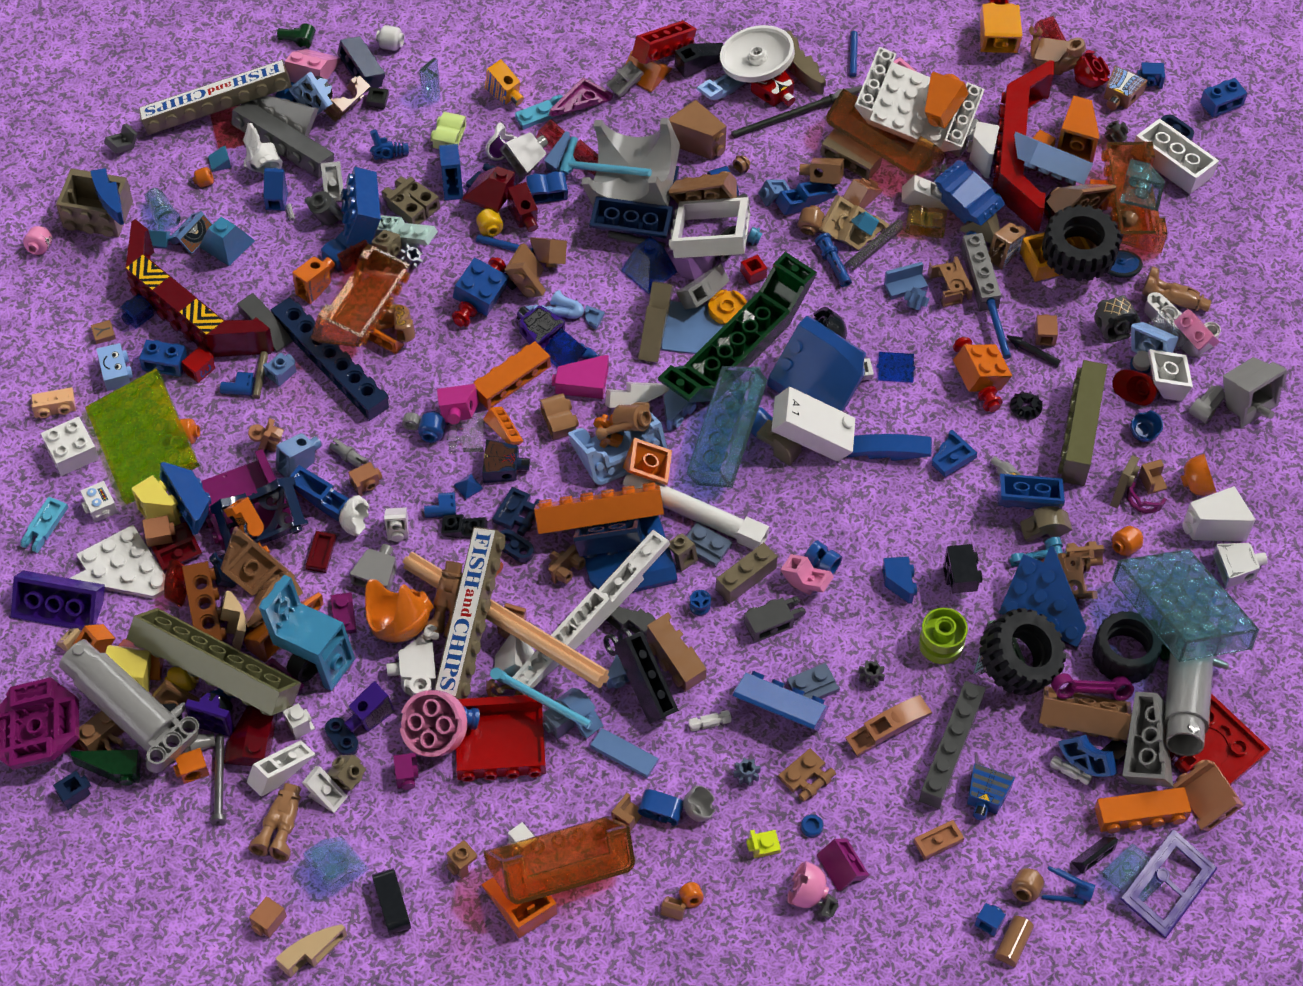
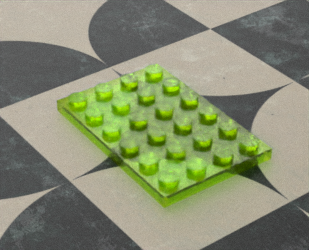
(140, 431)

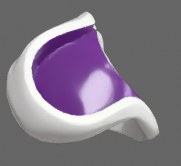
(496, 142)

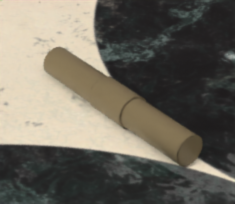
(260, 374)

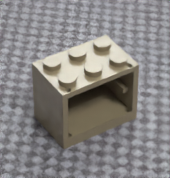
(81, 208)

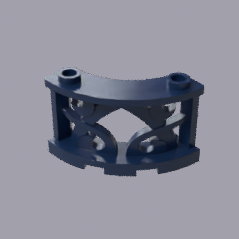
(275, 490)

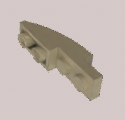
(806, 69)

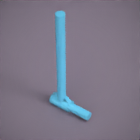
(569, 163)
(502, 677)

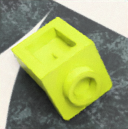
(763, 843)

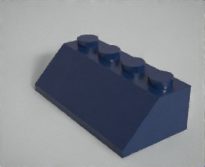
(631, 217)

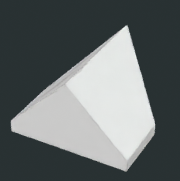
(513, 655)

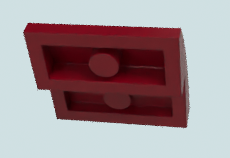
(182, 549)

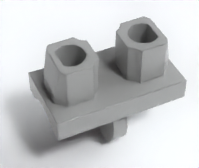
(625, 79)

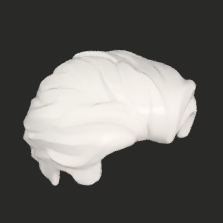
(353, 514)

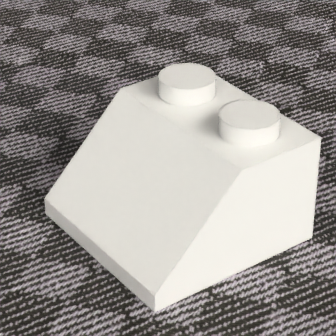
(983, 146)
(1170, 374)

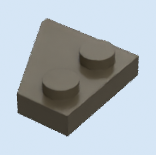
(1126, 480)

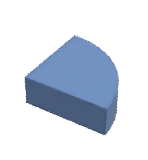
(594, 316)

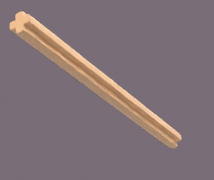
(520, 628)

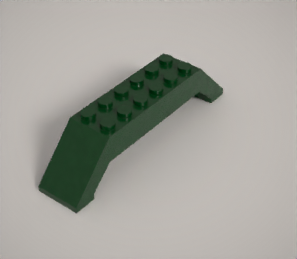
(746, 332)

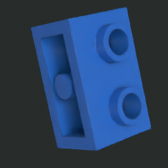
(1223, 97)
(163, 356)

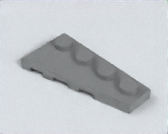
(291, 113)

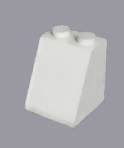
(1219, 517)

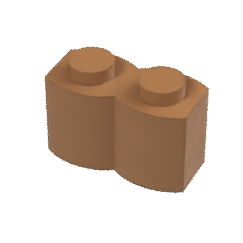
(558, 416)

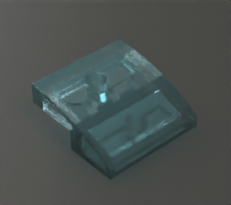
(1126, 868)

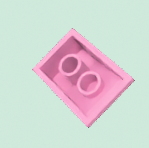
(305, 61)

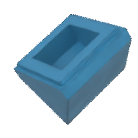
(866, 222)
(159, 238)

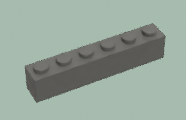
(287, 140)
(952, 745)

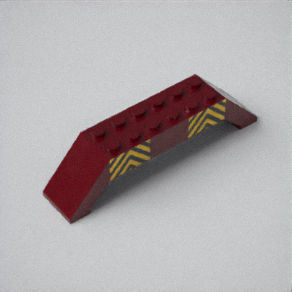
(185, 310)

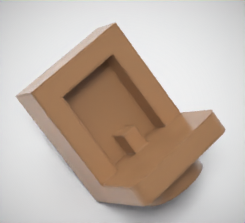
(459, 859)

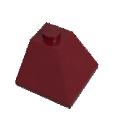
(490, 188)

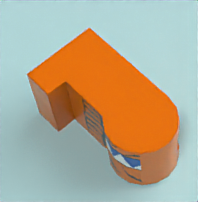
(246, 517)

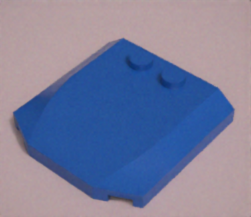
(819, 365)
(659, 574)

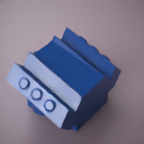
(967, 194)

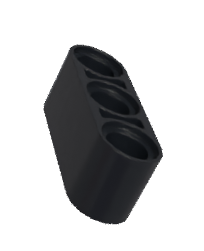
(391, 901)

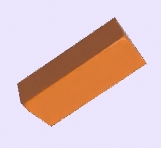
(385, 341)

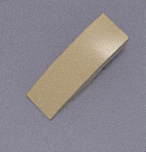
(310, 949)

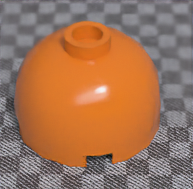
(1198, 476)

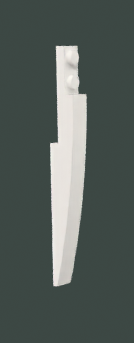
(596, 607)

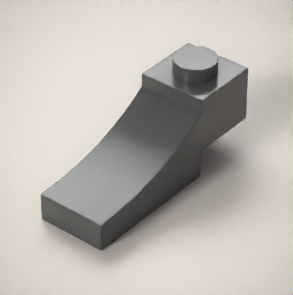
(631, 619)

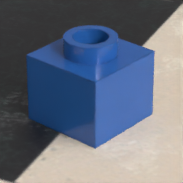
(990, 919)

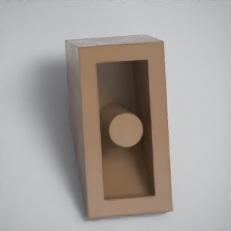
(549, 251)

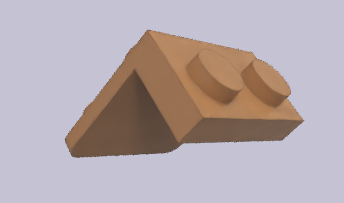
(525, 272)

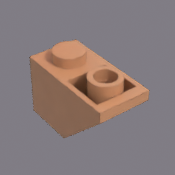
(862, 192)

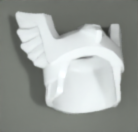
(259, 154)

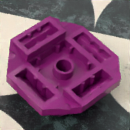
(37, 723)

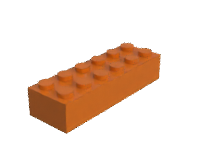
(598, 509)

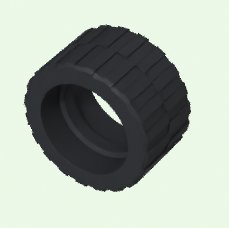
(1114, 665)

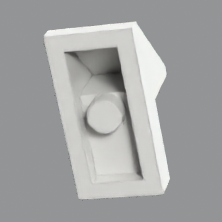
(332, 179)
(324, 789)

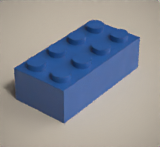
(360, 206)

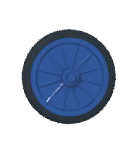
(1126, 265)

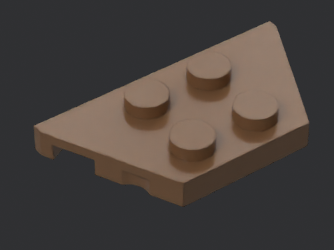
(249, 563)

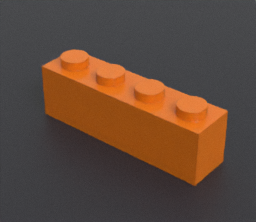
(512, 374)
(1142, 810)

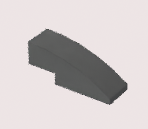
(253, 307)

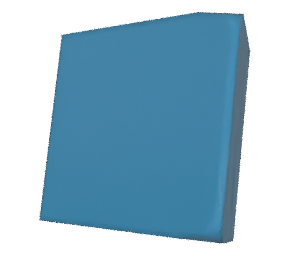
(219, 159)

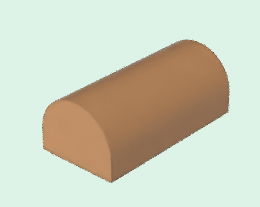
(1014, 940)

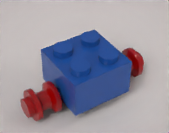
(479, 289)

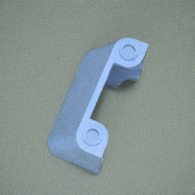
(607, 463)

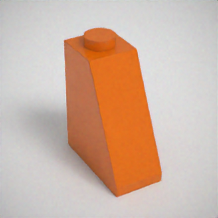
(944, 99)

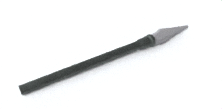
(823, 102)

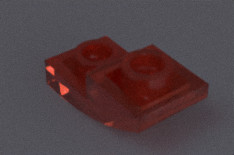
(174, 583)

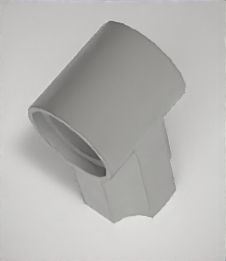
(1206, 406)

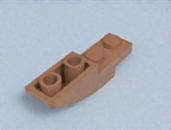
(887, 724)

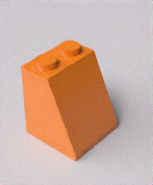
(1080, 130)

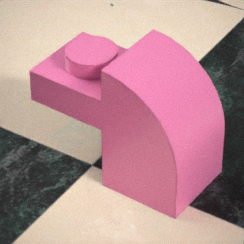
(804, 576)

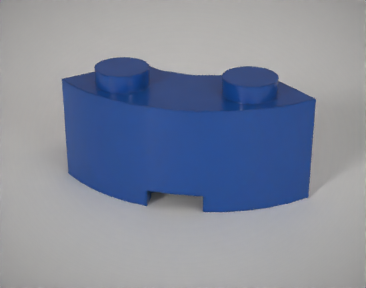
(1087, 757)

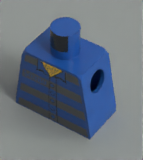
(988, 790)

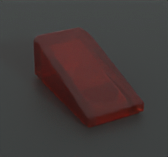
(1050, 28)

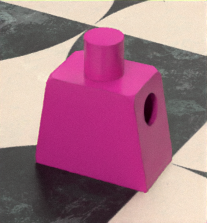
(457, 402)

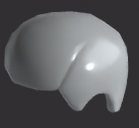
(699, 804)

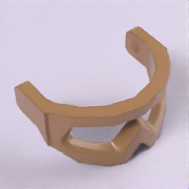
(491, 683)

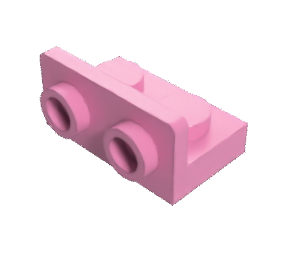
(1195, 330)

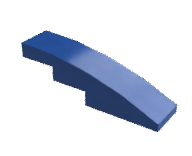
(892, 445)

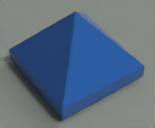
(468, 486)

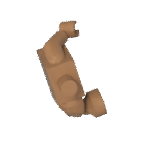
(1062, 52)

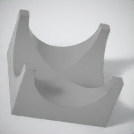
(652, 152)

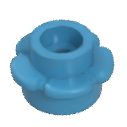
(754, 235)

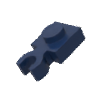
(221, 578)

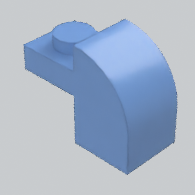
(581, 704)

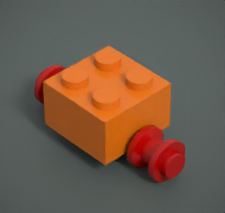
(982, 370)

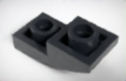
(460, 527)

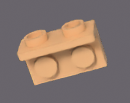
(53, 403)

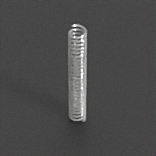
(877, 243)

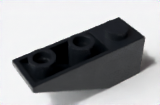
(697, 57)

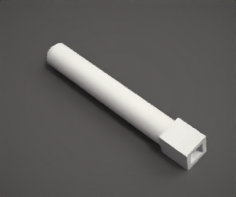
(747, 531)

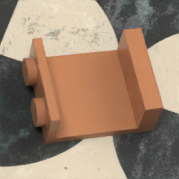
(1209, 794)

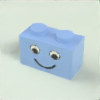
(114, 367)

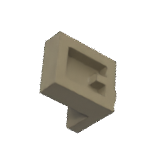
(684, 551)

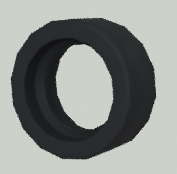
(301, 668)

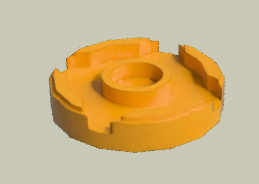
(725, 305)

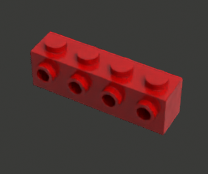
(663, 41)

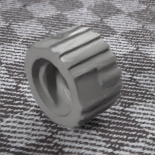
(411, 421)

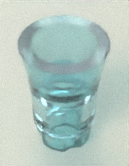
(162, 211)

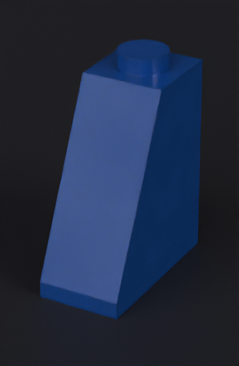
(451, 172)

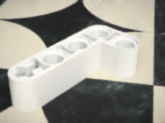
(1157, 302)

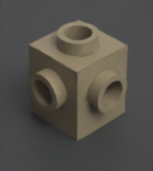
(388, 242)
(346, 771)

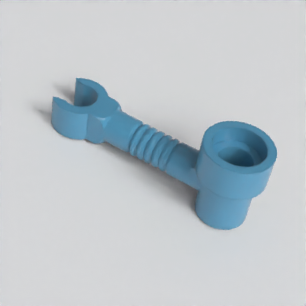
(1054, 541)

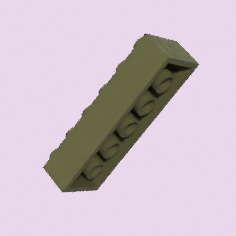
(1082, 422)

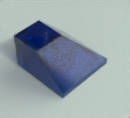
(649, 264)

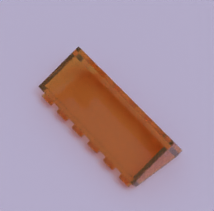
(900, 152)
(1150, 230)
(362, 299)
(562, 859)

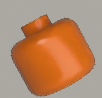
(203, 177)
(691, 894)

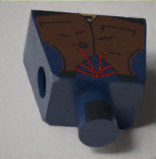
(502, 462)

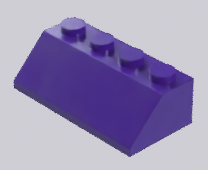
(56, 600)

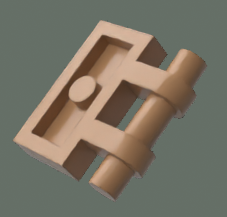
(803, 769)

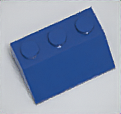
(1030, 491)

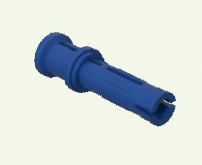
(830, 254)

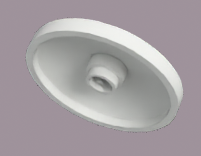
(757, 53)

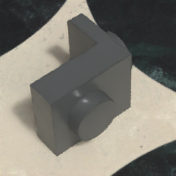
(123, 141)

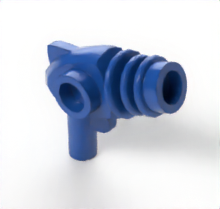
(385, 149)

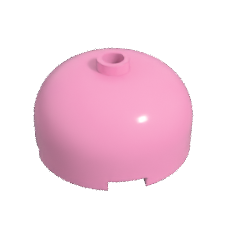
(433, 723)

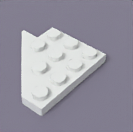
(123, 565)

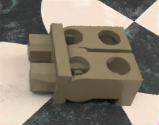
(411, 200)

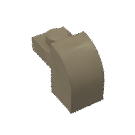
(783, 448)
(1046, 520)

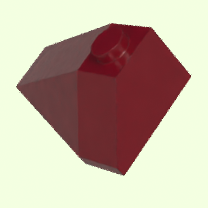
(251, 738)

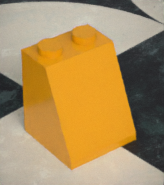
(1000, 28)

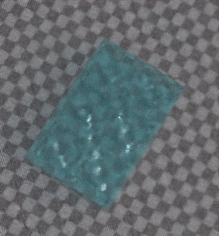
(1185, 605)

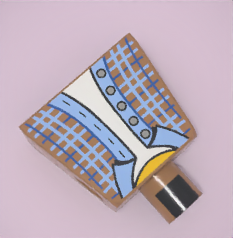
(1123, 88)
(1010, 238)

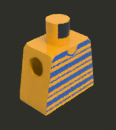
(503, 83)

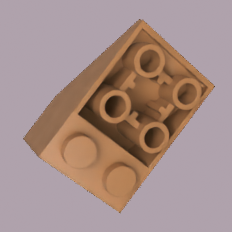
(253, 614)

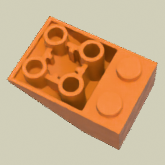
(522, 916)

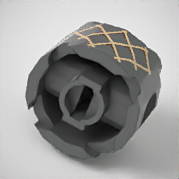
(1115, 318)

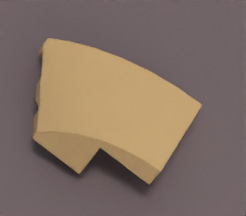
(839, 224)
(236, 619)

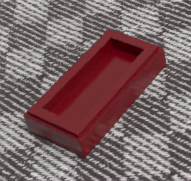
(321, 551)

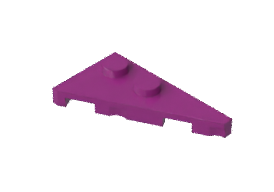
(581, 96)

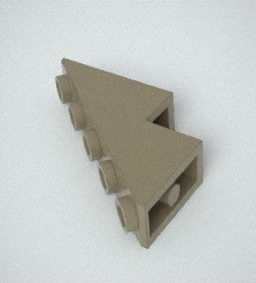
(655, 321)

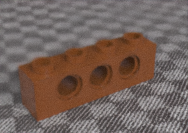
(202, 574)

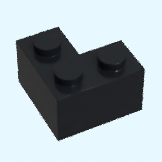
(961, 568)

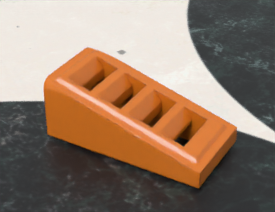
(502, 425)

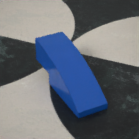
(108, 194)
(804, 196)
(319, 492)

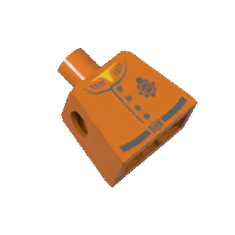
(312, 278)

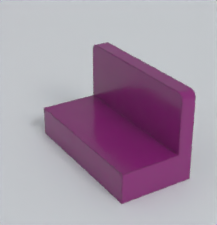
(842, 863)

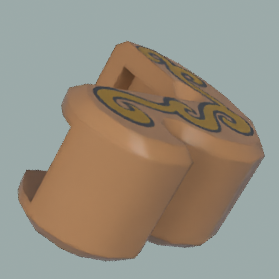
(399, 317)

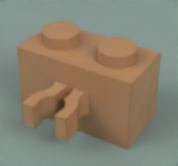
(99, 732)

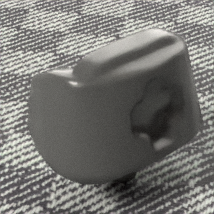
(828, 907)

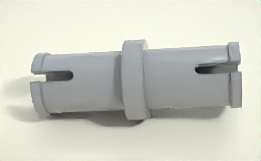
(347, 453)

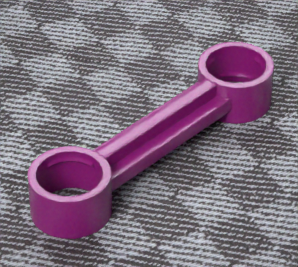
(1095, 687)

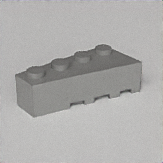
(1146, 752)

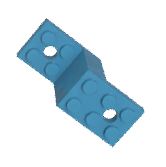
(307, 632)

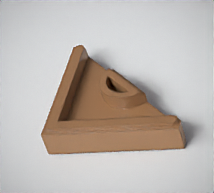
(171, 693)

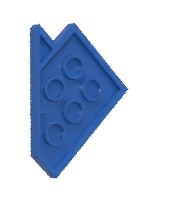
(1047, 591)

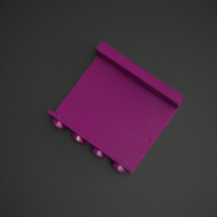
(240, 481)

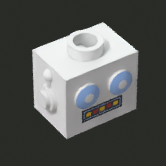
(98, 502)

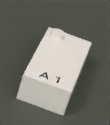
(1178, 156)
(813, 424)

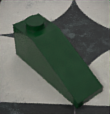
(115, 765)

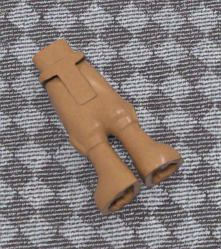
(1175, 293)
(446, 596)
(280, 816)

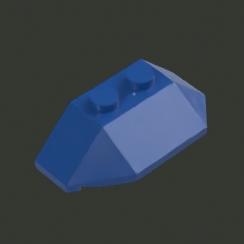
(189, 493)

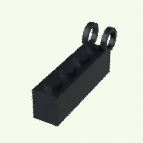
(643, 674)

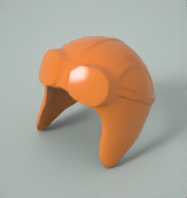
(396, 615)

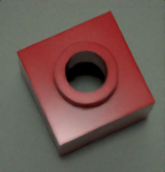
(753, 269)

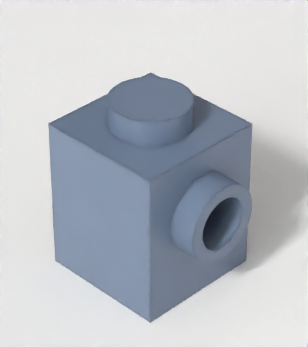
(557, 723)

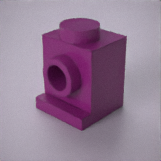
(406, 770)

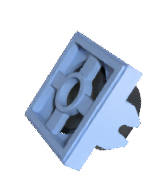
(313, 92)

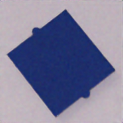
(564, 349)
(896, 367)

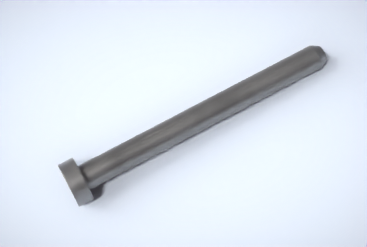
(218, 817)

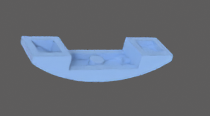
(719, 88)

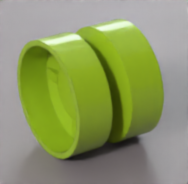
(943, 635)

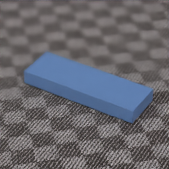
(624, 753)

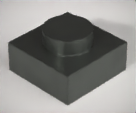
(377, 97)

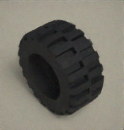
(1085, 223)
(1039, 637)

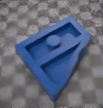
(953, 454)

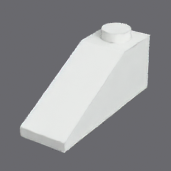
(279, 767)

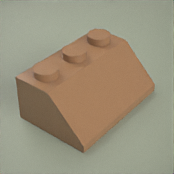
(704, 187)
(1082, 195)

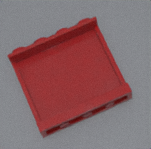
(505, 741)

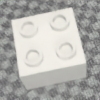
(70, 446)

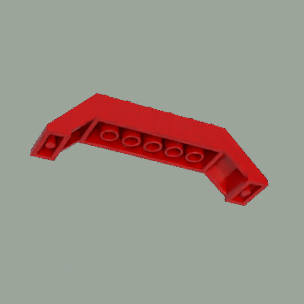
(1009, 180)

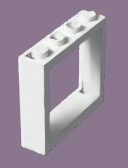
(710, 245)

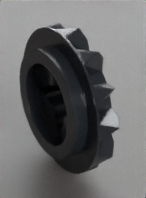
(1026, 412)

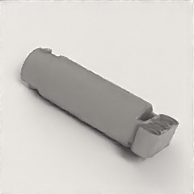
(1189, 703)
(129, 704)

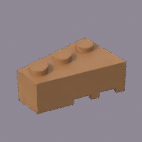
(674, 654)

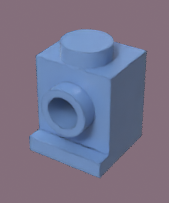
(280, 368)

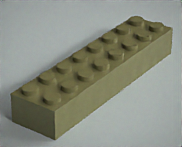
(213, 661)

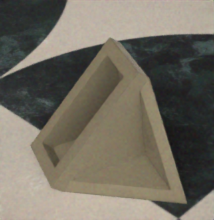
(988, 229)

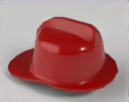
(1134, 387)

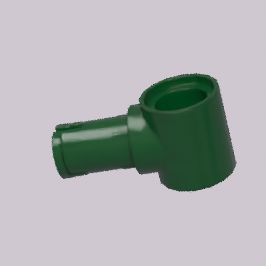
(301, 36)

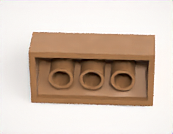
(1086, 714)

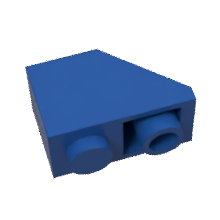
(275, 189)
(898, 577)

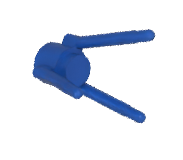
(1082, 889)

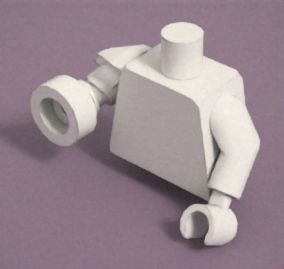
(416, 663)

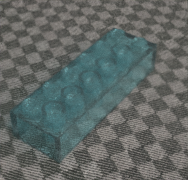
(727, 426)

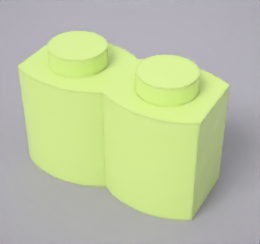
(449, 129)

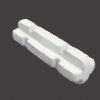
(710, 720)
(1070, 770)

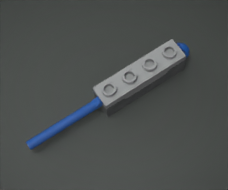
(984, 282)

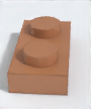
(938, 839)

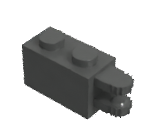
(772, 618)

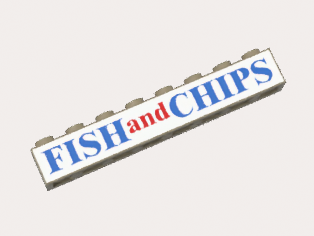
(215, 97)
(470, 612)

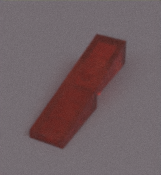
(582, 152)

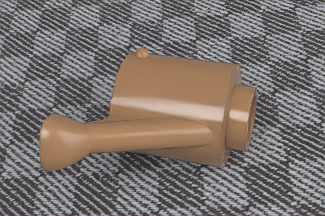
(627, 418)

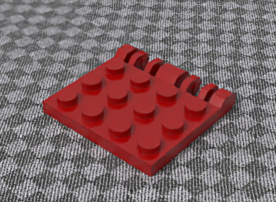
(1227, 744)

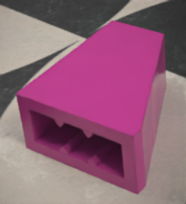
(582, 378)

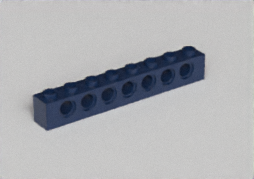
(296, 324)

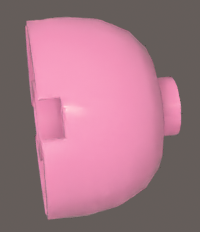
(808, 886)

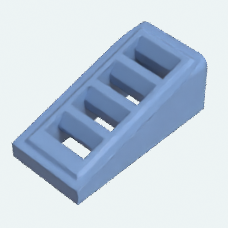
(555, 157)

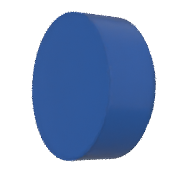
(812, 826)

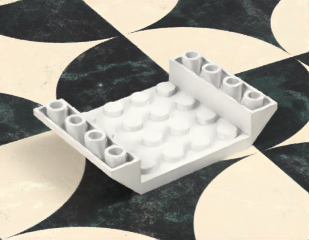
(896, 102)

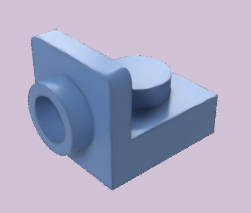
(771, 190)

